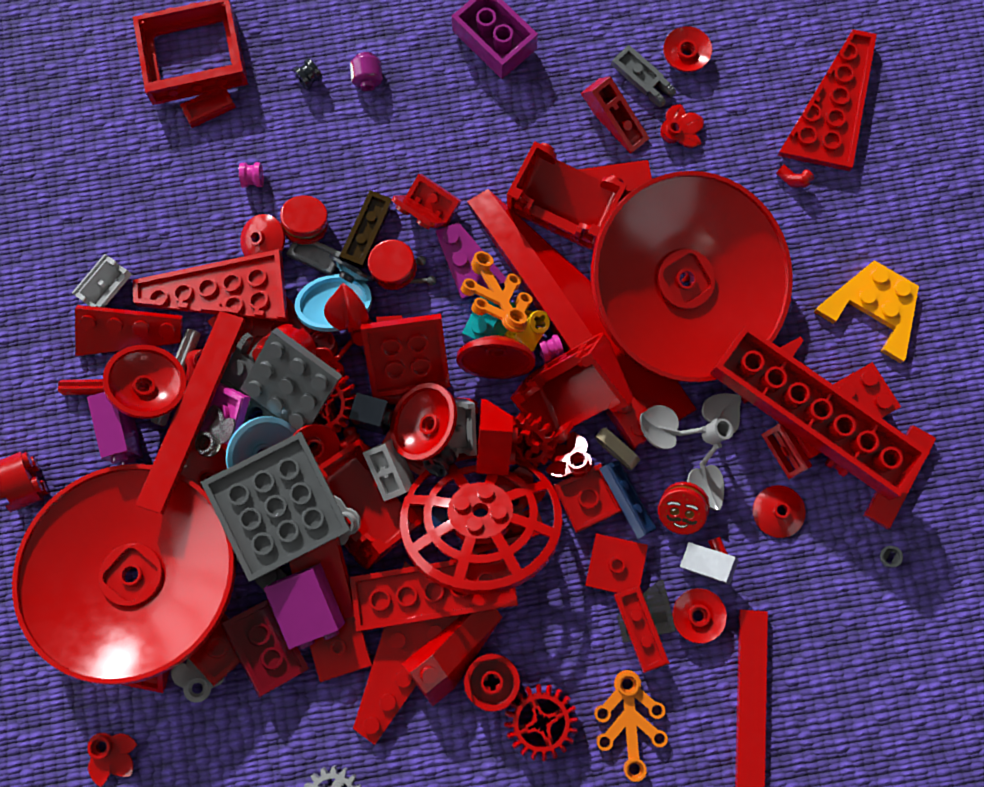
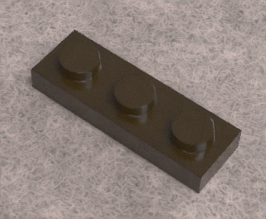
(366, 229)

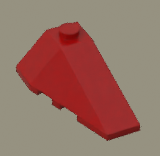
(446, 657)

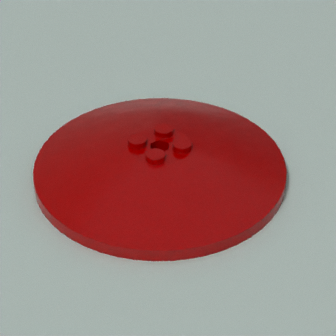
(715, 236)
(75, 589)

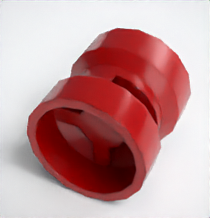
(325, 339)

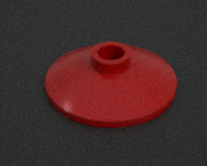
(689, 40)
(270, 232)
(325, 440)
(768, 518)
(713, 615)

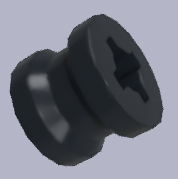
(307, 73)
(440, 463)

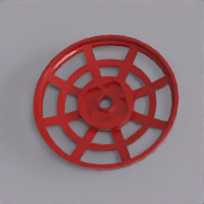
(481, 529)

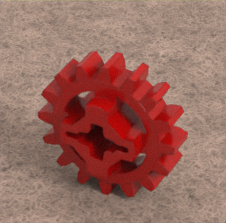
(532, 438)

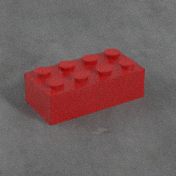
(866, 388)

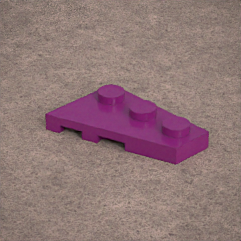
(459, 251)

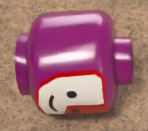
(366, 71)

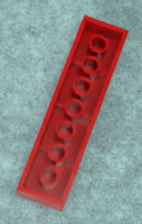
(820, 413)

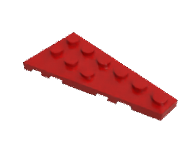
(833, 117)
(239, 286)
(388, 680)

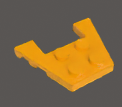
(881, 296)

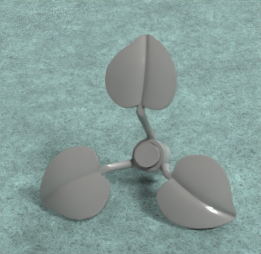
(722, 412)

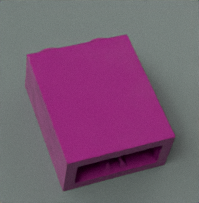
(114, 432)
(305, 607)

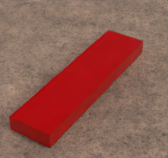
(885, 511)

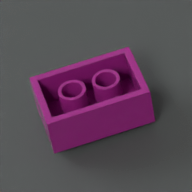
(495, 34)

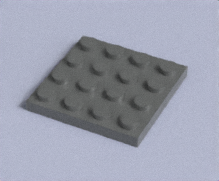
(275, 506)

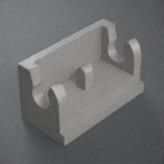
(102, 282)
(464, 435)
(389, 470)

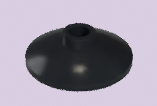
(350, 272)

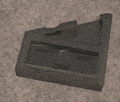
(659, 608)

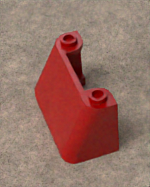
(563, 196)
(575, 387)
(380, 519)

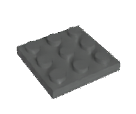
(290, 380)

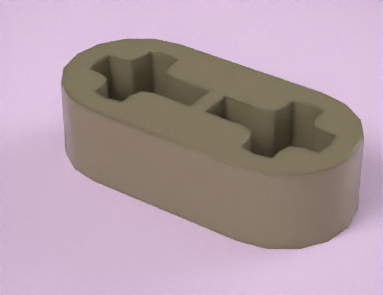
(617, 448)

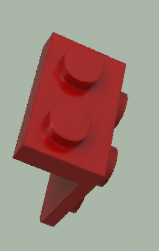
(428, 203)

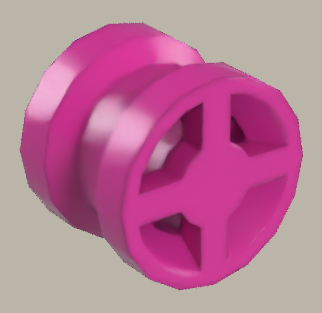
(251, 175)
(550, 348)

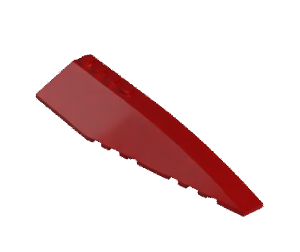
(572, 313)

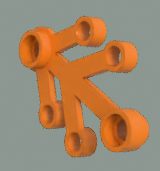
(512, 318)
(630, 720)

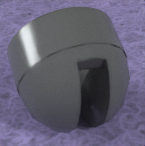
(896, 560)

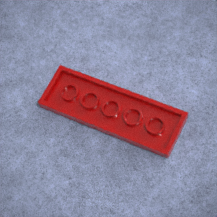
(410, 597)

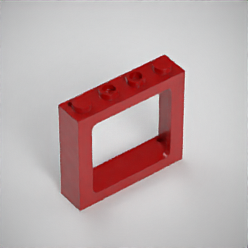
(178, 19)

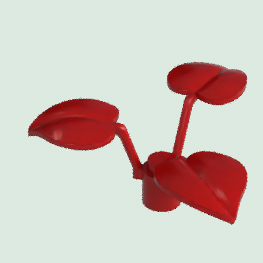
(344, 311)

